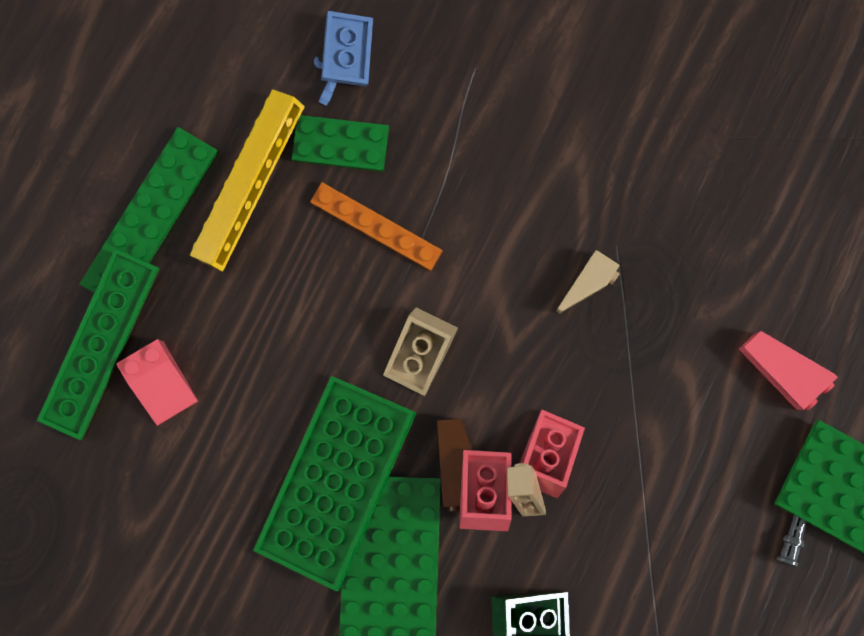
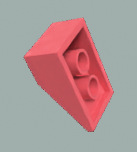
(157, 381)
(552, 451)
(485, 491)

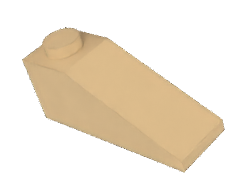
(594, 277)
(525, 490)

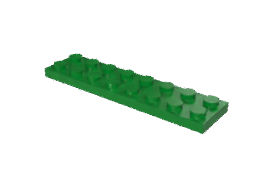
(156, 203)
(98, 344)

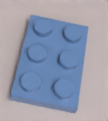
(347, 48)

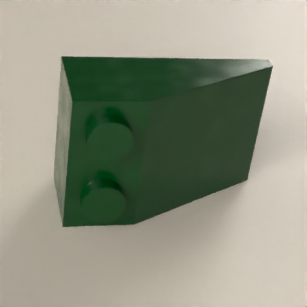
(531, 614)

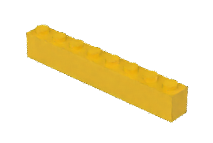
(247, 180)

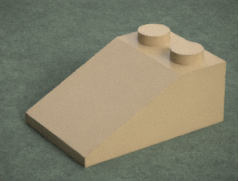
(420, 351)

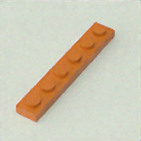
(376, 226)

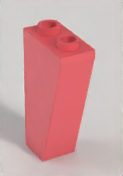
(788, 371)

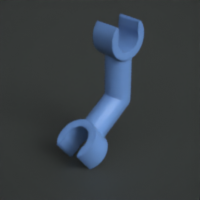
(329, 88)

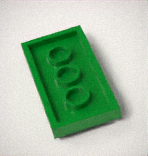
(340, 143)

